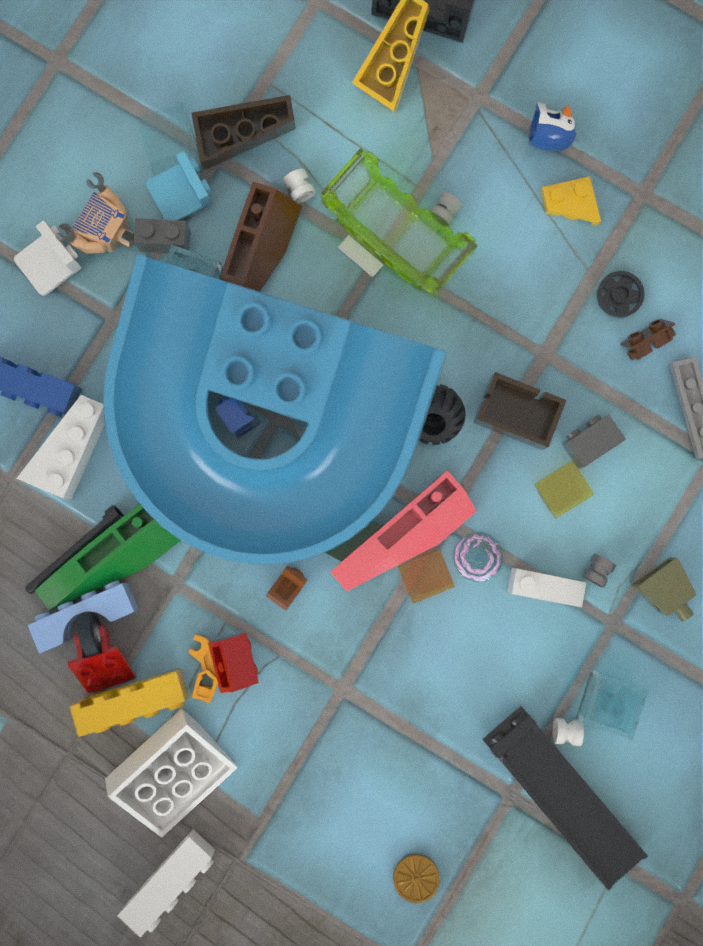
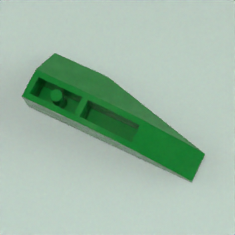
(115, 554)

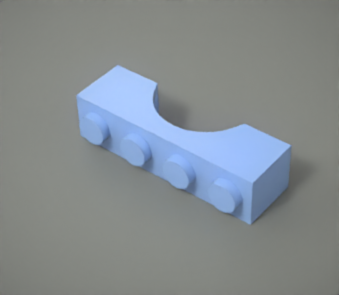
(55, 629)

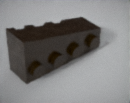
(240, 127)

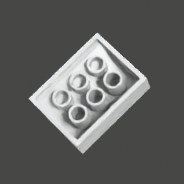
(169, 774)

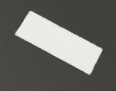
(360, 256)

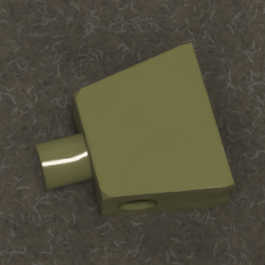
(667, 589)

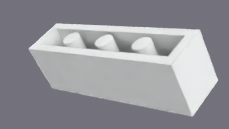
(166, 883)

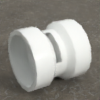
(299, 186)
(568, 731)

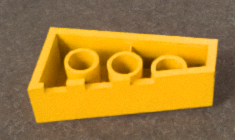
(392, 55)
(129, 702)

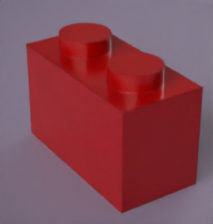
(233, 663)

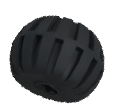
(444, 417)

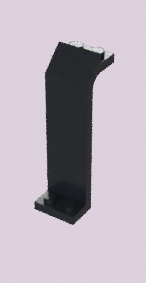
(564, 797)

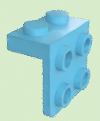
(179, 189)

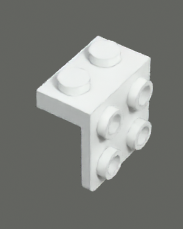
(47, 260)

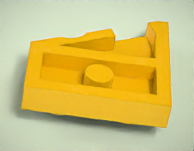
(572, 200)

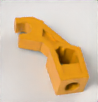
(203, 655)

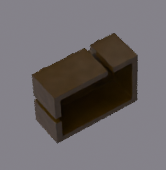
(513, 411)

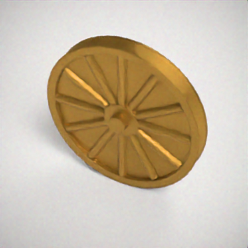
(416, 878)

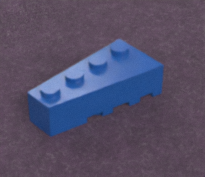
(37, 388)

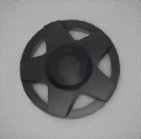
(620, 294)

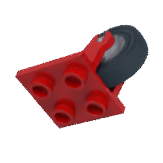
(98, 662)

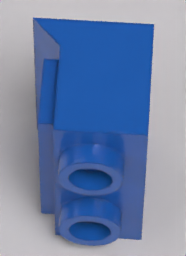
(236, 416)

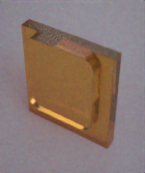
(426, 576)

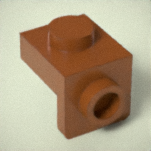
(287, 587)

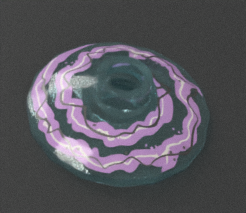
(465, 557)

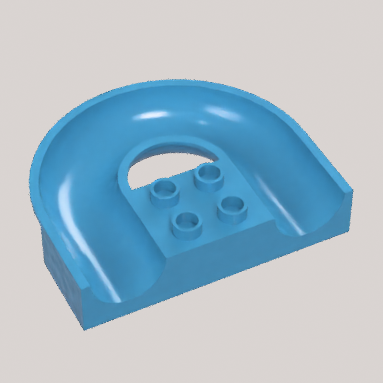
(349, 381)

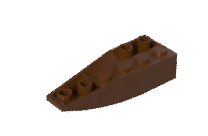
(260, 237)

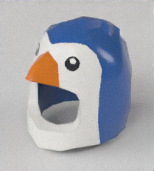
(552, 129)

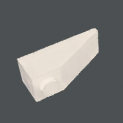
(546, 587)

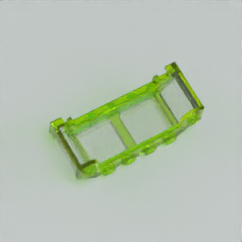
(395, 226)

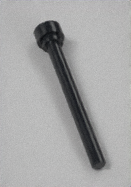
(111, 516)

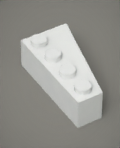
(66, 452)

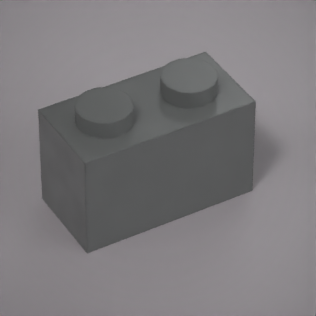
(159, 235)
(593, 441)

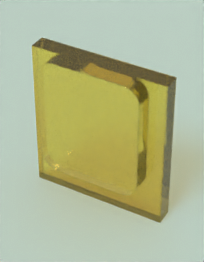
(563, 489)

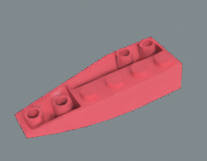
(409, 533)

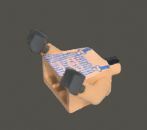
(101, 222)

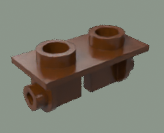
(639, 342)

